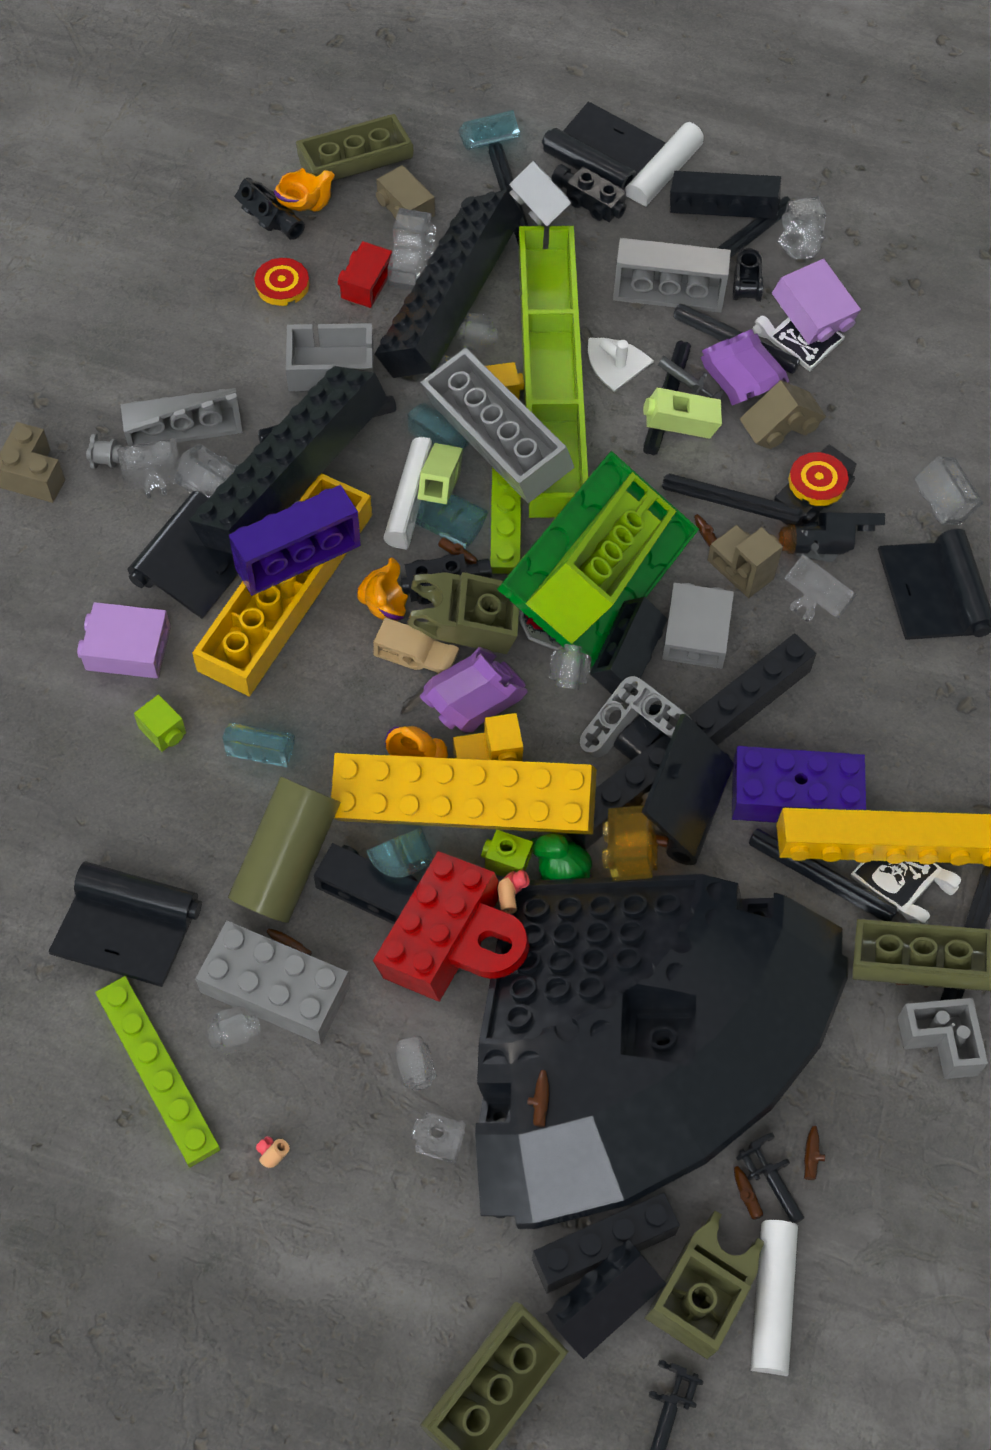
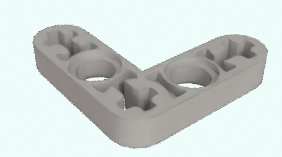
(637, 704)

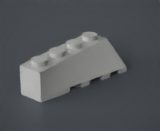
(182, 417)

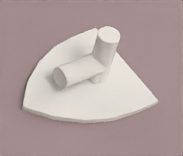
(616, 361)

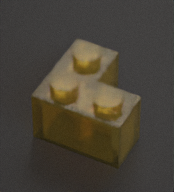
(631, 844)

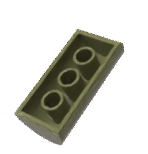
(356, 148)
(283, 850)
(922, 955)
(495, 1384)

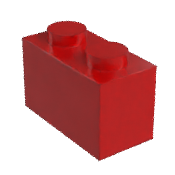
(365, 274)

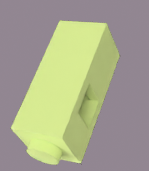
(683, 413)
(440, 473)

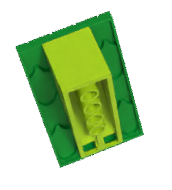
(596, 554)

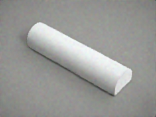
(664, 163)
(406, 502)
(774, 1298)

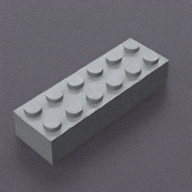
(498, 425)

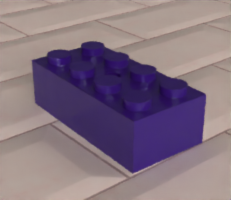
(295, 539)
(787, 778)

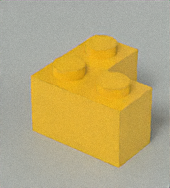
(498, 742)

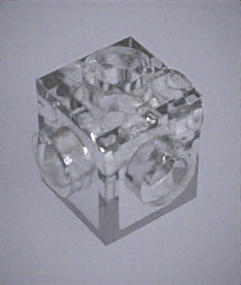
(802, 239)

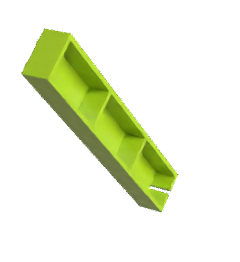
(553, 353)

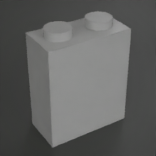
(698, 625)

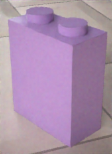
(816, 302)
(124, 640)

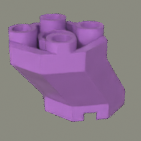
(743, 366)
(473, 690)

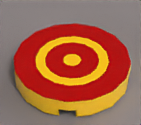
(281, 281)
(818, 478)

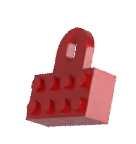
(445, 929)

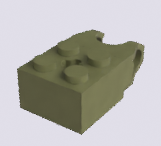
(466, 611)
(712, 1277)

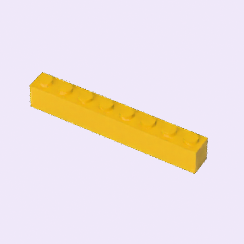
(884, 836)

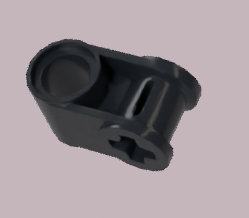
(748, 275)
(639, 735)

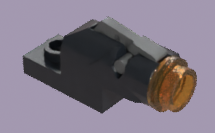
(829, 538)

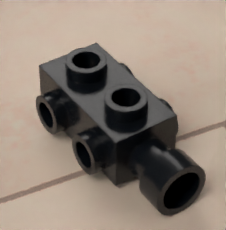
(591, 192)
(271, 214)
(449, 563)

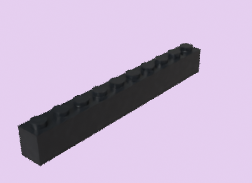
(716, 718)

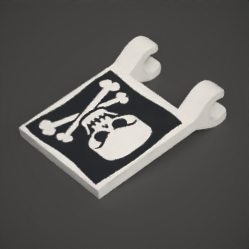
(791, 341)
(904, 884)

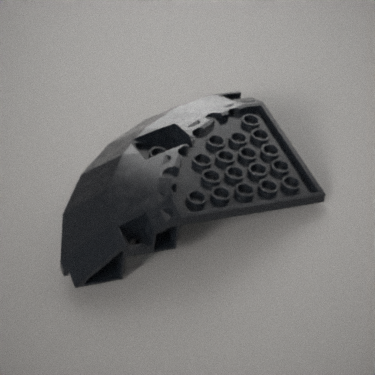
(607, 978)

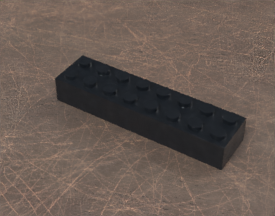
(449, 284)
(291, 455)

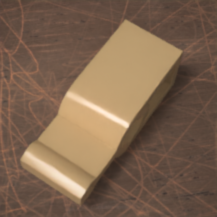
(412, 648)

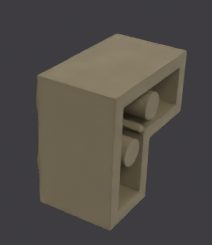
(779, 412)
(26, 464)
(746, 558)

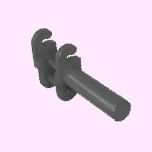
(686, 378)

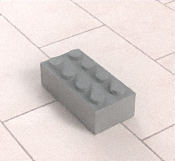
(671, 274)
(273, 982)

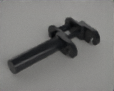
(772, 1176)
(670, 1408)

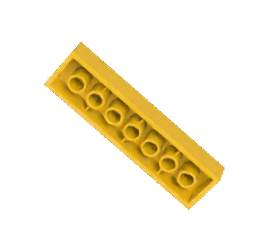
(256, 627)
(465, 793)

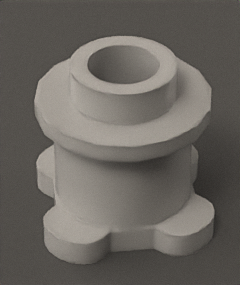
(102, 452)

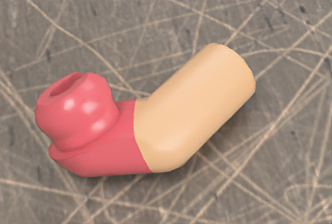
(509, 887)
(272, 1151)

